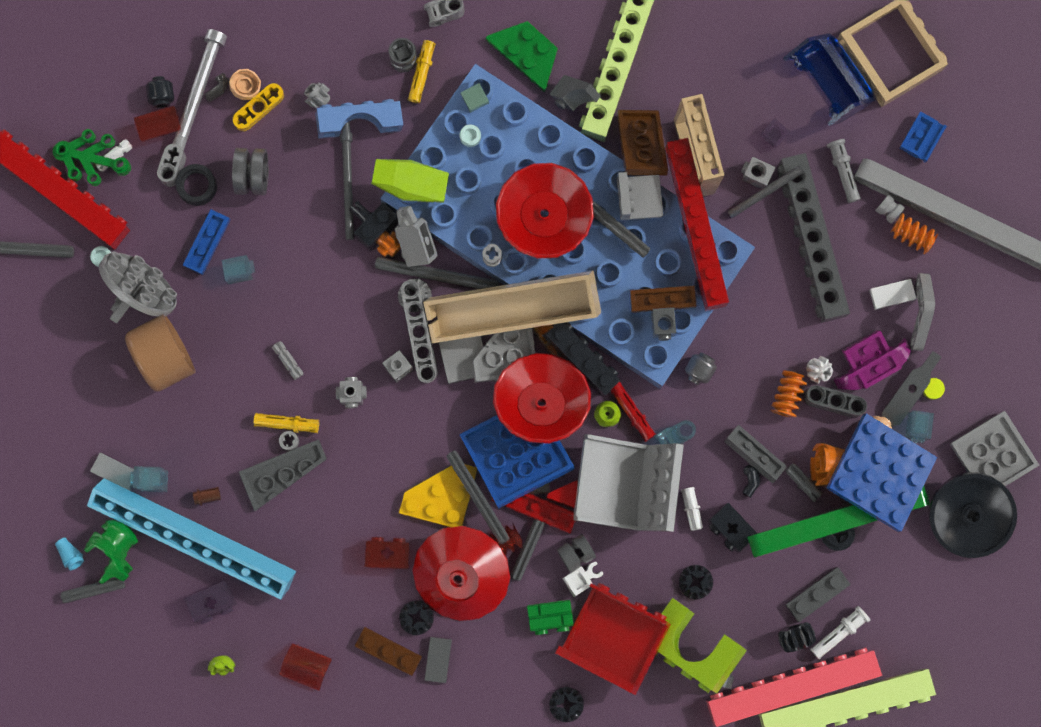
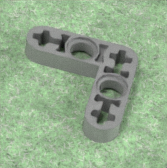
(926, 311)

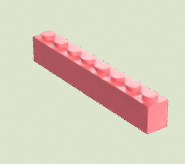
(793, 688)

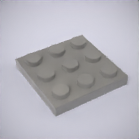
(995, 450)

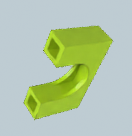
(709, 672)

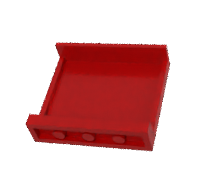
(615, 638)

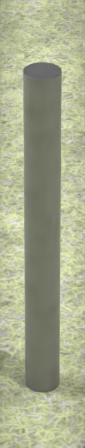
(765, 192)

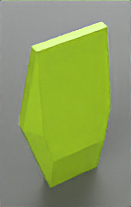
(410, 180)

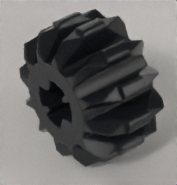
(797, 637)

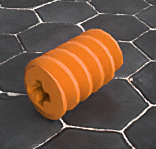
(914, 233)
(788, 394)

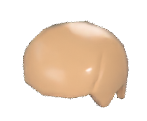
(244, 84)

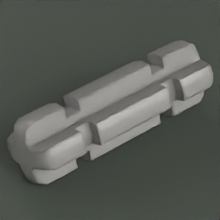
(287, 360)

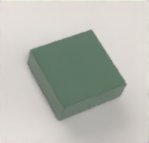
(474, 97)

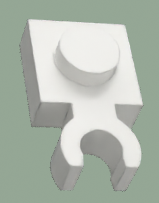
(580, 580)

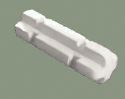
(116, 152)

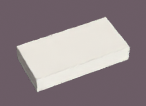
(892, 294)

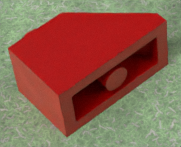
(565, 495)

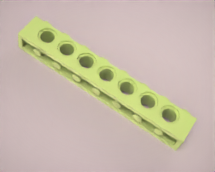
(599, 128)

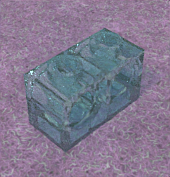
(149, 479)

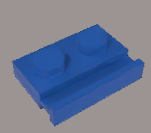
(922, 137)

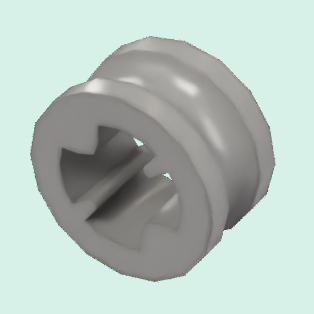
(295, 442)

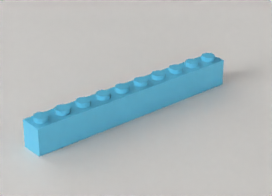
(191, 538)

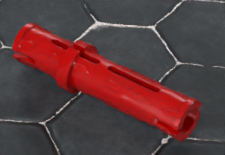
(629, 407)

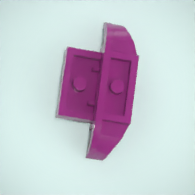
(872, 361)

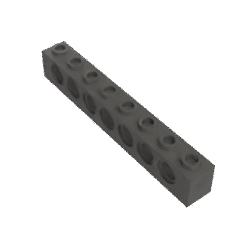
(823, 247)

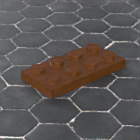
(642, 142)

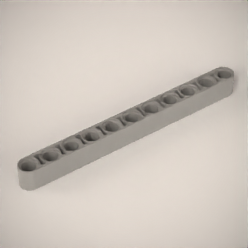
(950, 212)

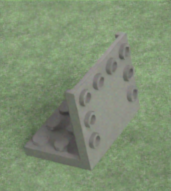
(628, 484)

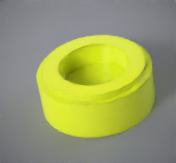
(934, 389)

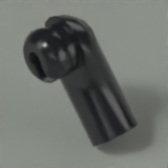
(753, 480)

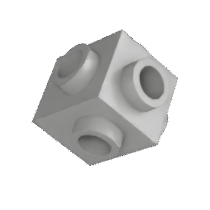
(356, 398)

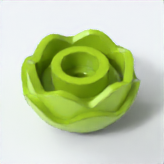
(602, 418)
(221, 665)

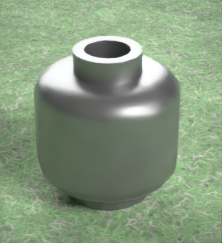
(700, 368)

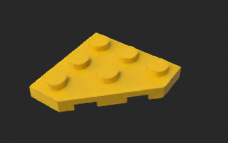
(439, 499)

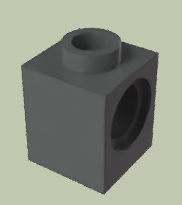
(668, 315)

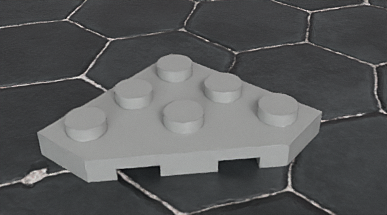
(500, 352)

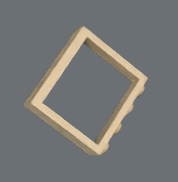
(916, 24)
(701, 141)

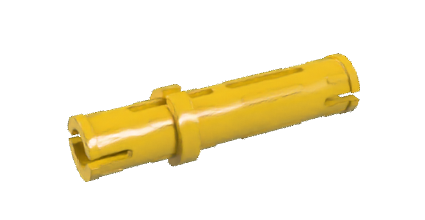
(422, 68)
(290, 423)

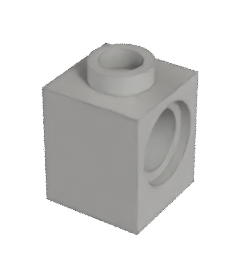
(765, 169)
(397, 366)

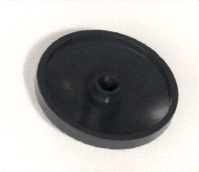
(972, 515)

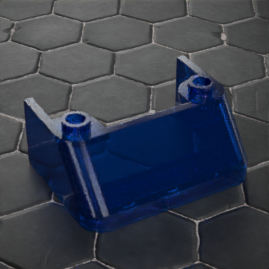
(834, 74)

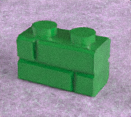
(550, 616)

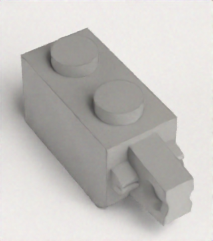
(414, 238)

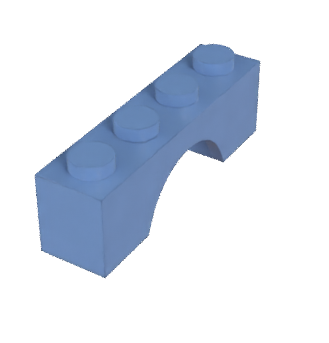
(384, 115)

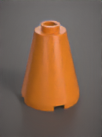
(824, 463)

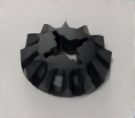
(843, 543)
(686, 579)
(412, 608)
(558, 698)

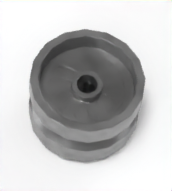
(250, 171)

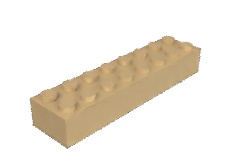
(513, 307)

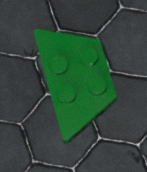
(526, 51)

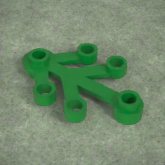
(88, 156)

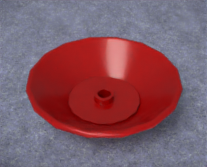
(544, 189)
(545, 380)
(464, 554)

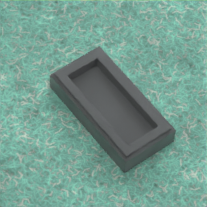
(438, 659)

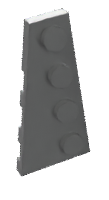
(275, 475)

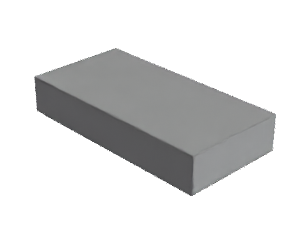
(112, 470)

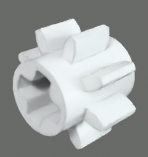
(819, 369)

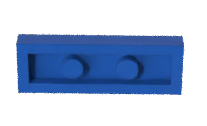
(206, 242)

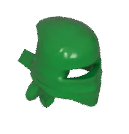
(115, 544)

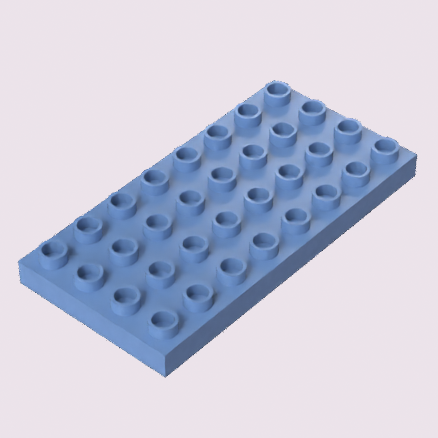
(523, 134)

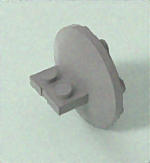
(136, 286)

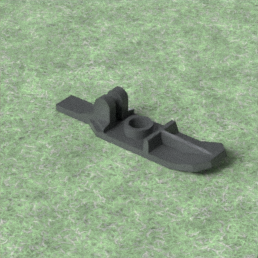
(903, 399)

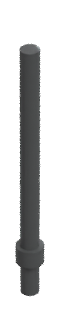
(346, 140)

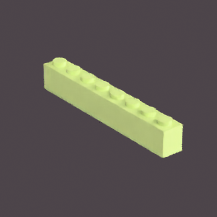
(854, 702)

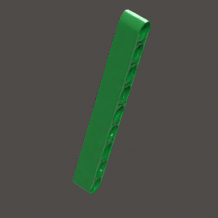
(816, 528)

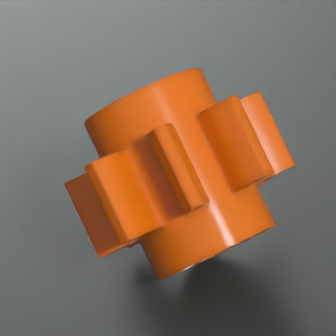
(388, 244)

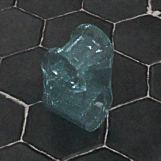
(673, 434)

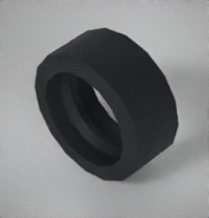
(189, 170)

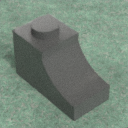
(573, 92)

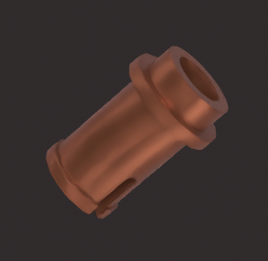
(206, 495)

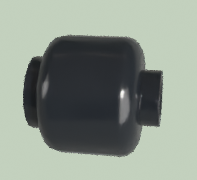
(160, 92)

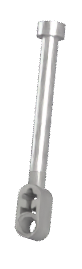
(214, 40)

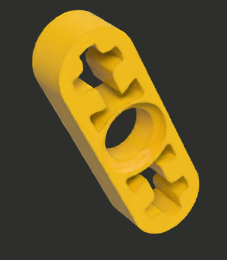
(259, 98)

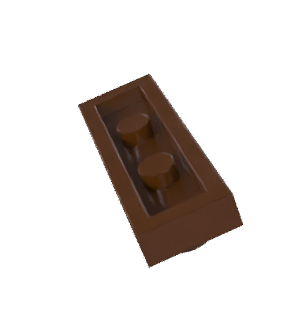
(670, 297)
(388, 651)

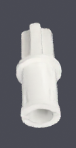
(692, 508)

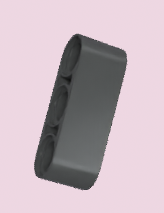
(845, 401)

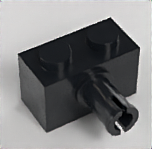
(373, 223)

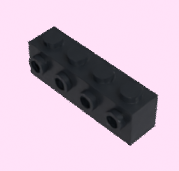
(588, 362)

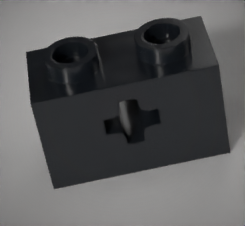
(742, 529)

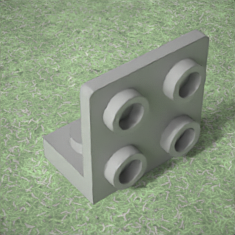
(639, 196)

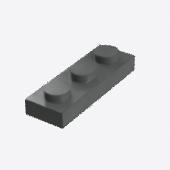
(755, 454)
(817, 594)

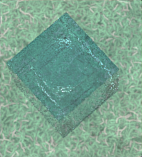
(238, 269)
(919, 426)

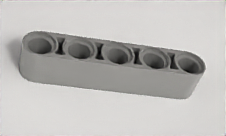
(412, 322)

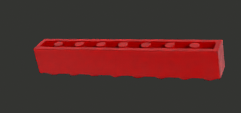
(61, 192)
(696, 224)

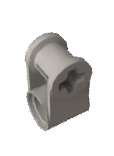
(443, 11)

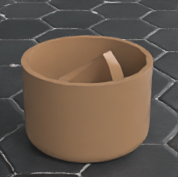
(159, 353)

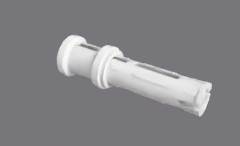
(848, 626)

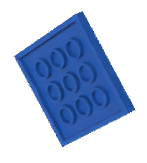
(511, 464)
(881, 472)

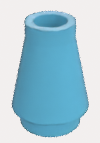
(70, 556)

